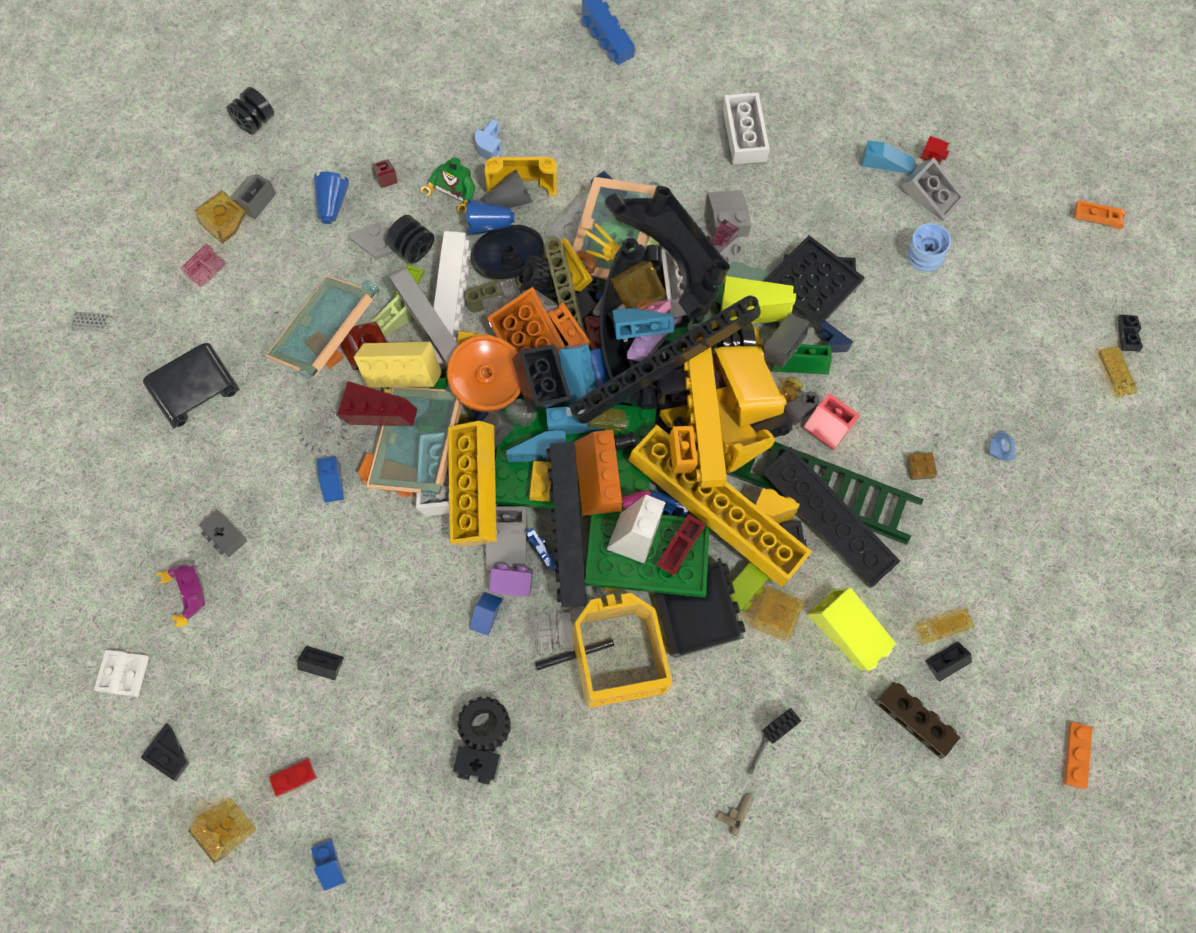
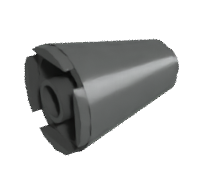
(509, 192)

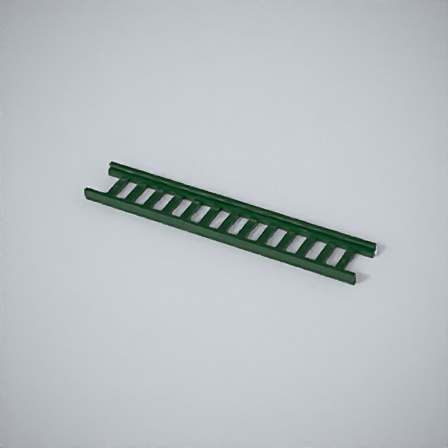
(887, 531)

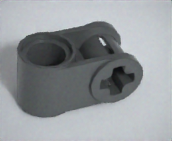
(799, 409)

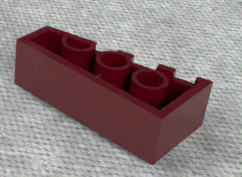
(374, 407)

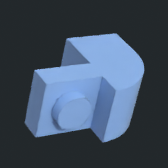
(486, 141)

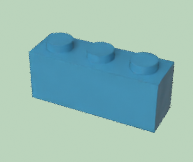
(577, 370)

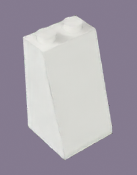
(637, 528)

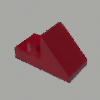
(385, 173)

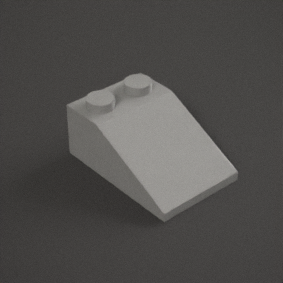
(933, 189)
(733, 208)

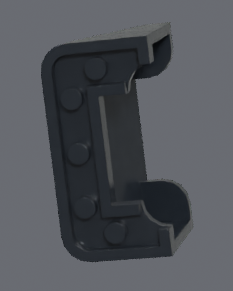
(189, 383)

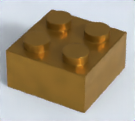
(921, 466)

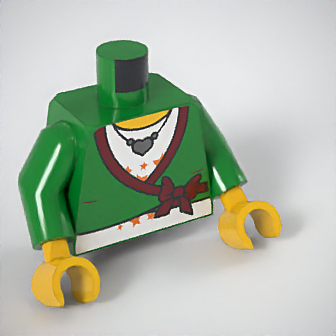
(453, 180)

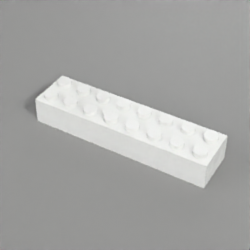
(452, 283)

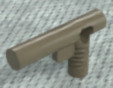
(736, 815)

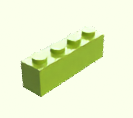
(749, 584)

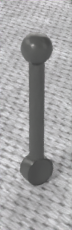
(765, 740)

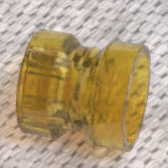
(791, 388)

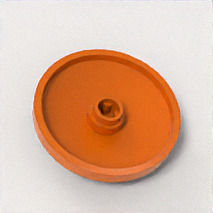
(484, 373)

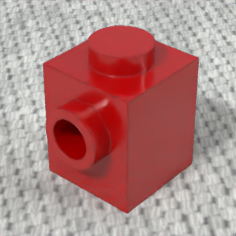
(936, 149)

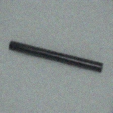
(572, 655)

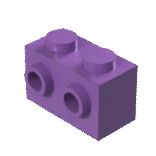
(511, 580)

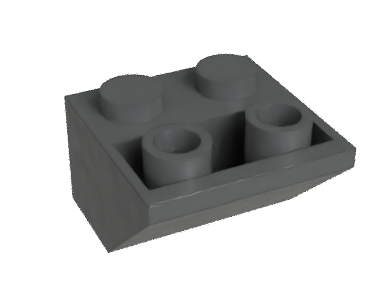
(254, 195)

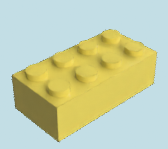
(398, 364)

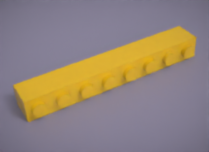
(706, 419)

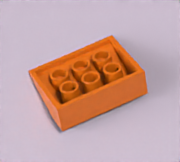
(525, 323)

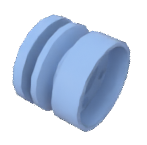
(929, 247)

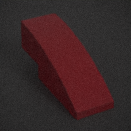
(681, 544)

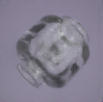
(518, 413)

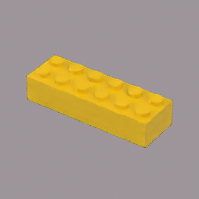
(472, 484)

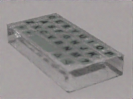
(91, 322)

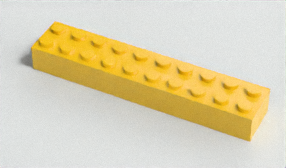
(723, 511)

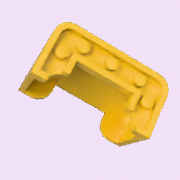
(529, 168)
(749, 383)
(739, 443)

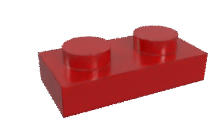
(292, 777)

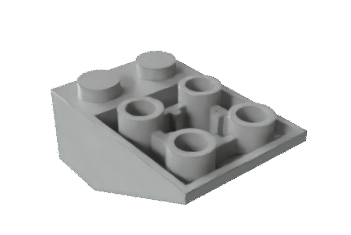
(511, 538)

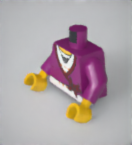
(188, 590)

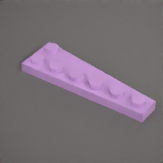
(647, 345)

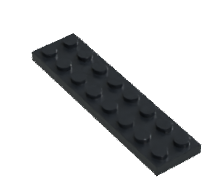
(831, 517)

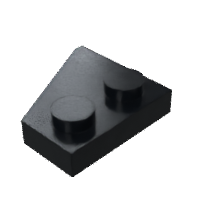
(166, 754)

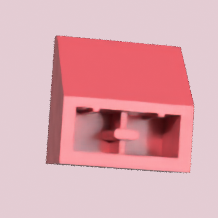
(831, 421)

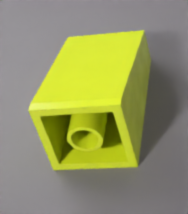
(774, 299)
(852, 628)

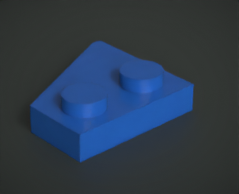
(539, 545)

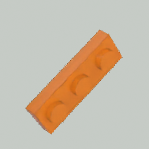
(1078, 755)

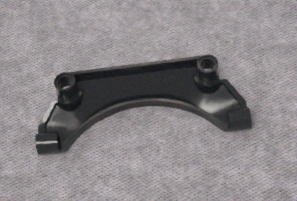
(677, 232)

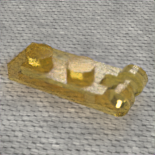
(1117, 371)
(945, 626)

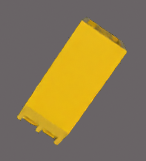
(612, 608)

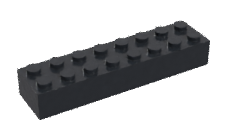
(568, 524)

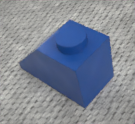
(330, 479)

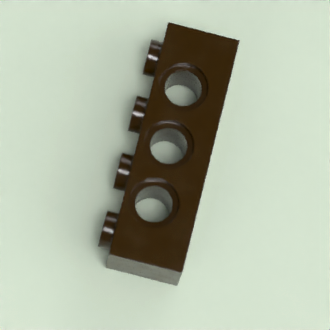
(905, 717)

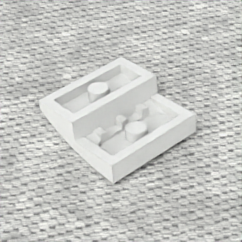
(121, 673)

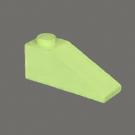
(393, 316)

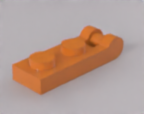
(1099, 214)
(568, 326)

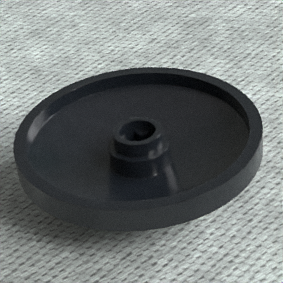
(504, 251)

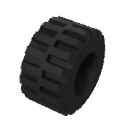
(478, 707)

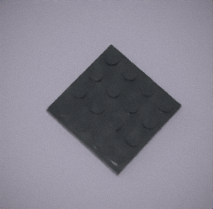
(818, 279)

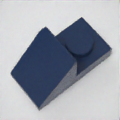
(835, 338)

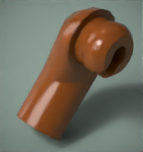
(590, 261)

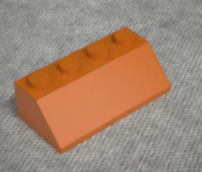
(598, 473)

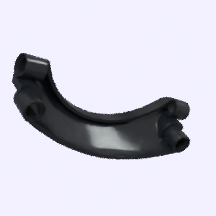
(615, 349)

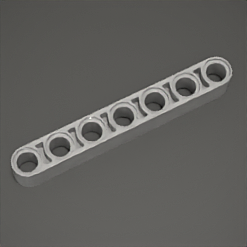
(424, 313)

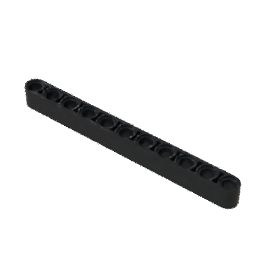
(670, 351)

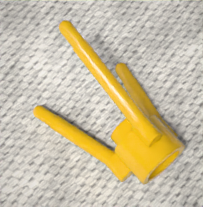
(610, 249)

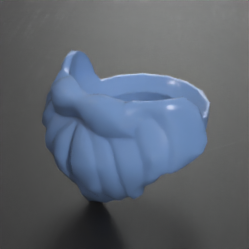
(998, 446)

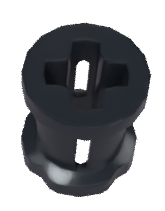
(624, 441)

